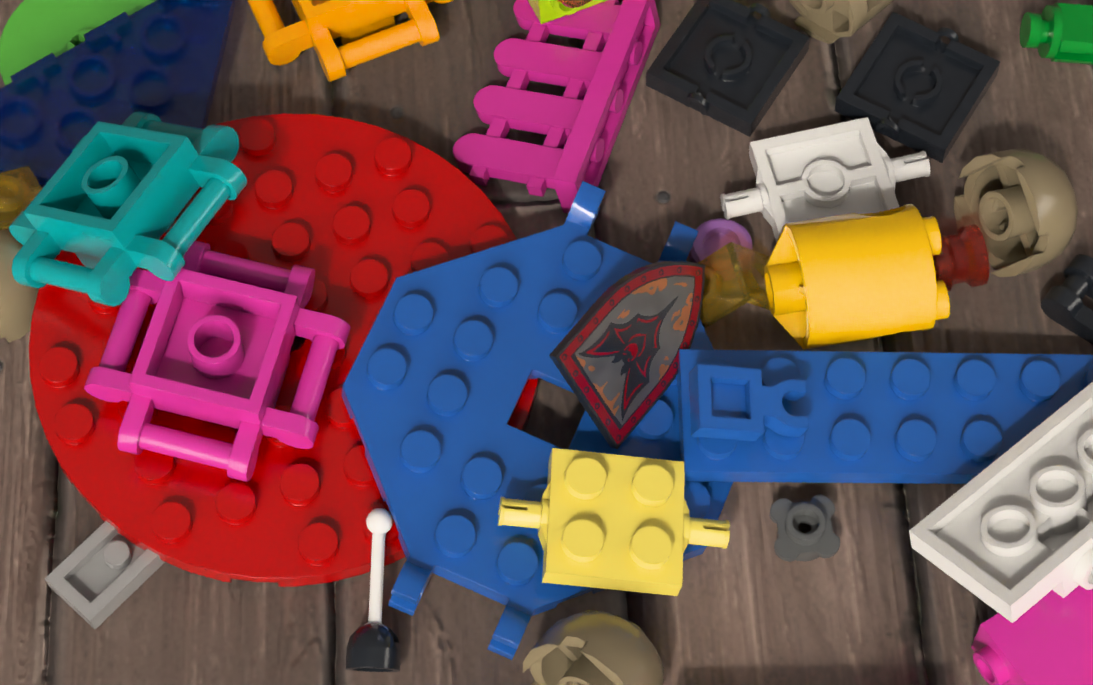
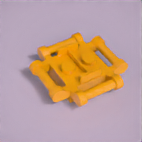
(363, 27)

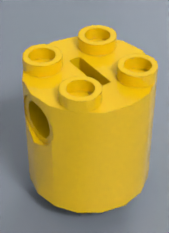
(856, 277)

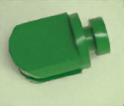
(1060, 33)

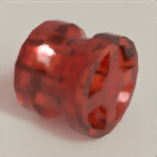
(963, 258)

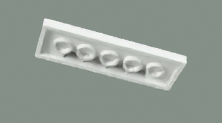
(1022, 518)

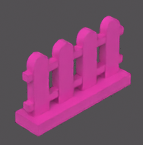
(585, 123)

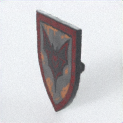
(630, 342)

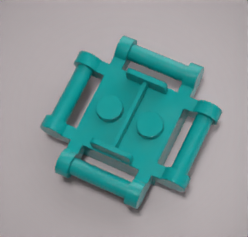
(118, 201)

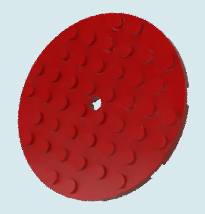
(318, 197)

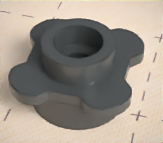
(800, 546)

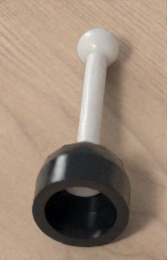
(373, 644)

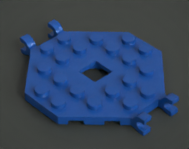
(439, 398)

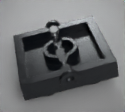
(728, 62)
(917, 86)

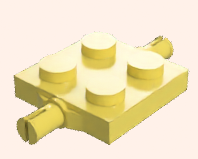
(614, 522)

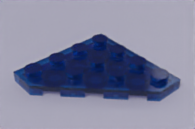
(146, 62)

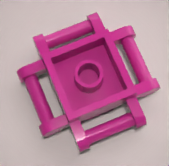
(218, 357)

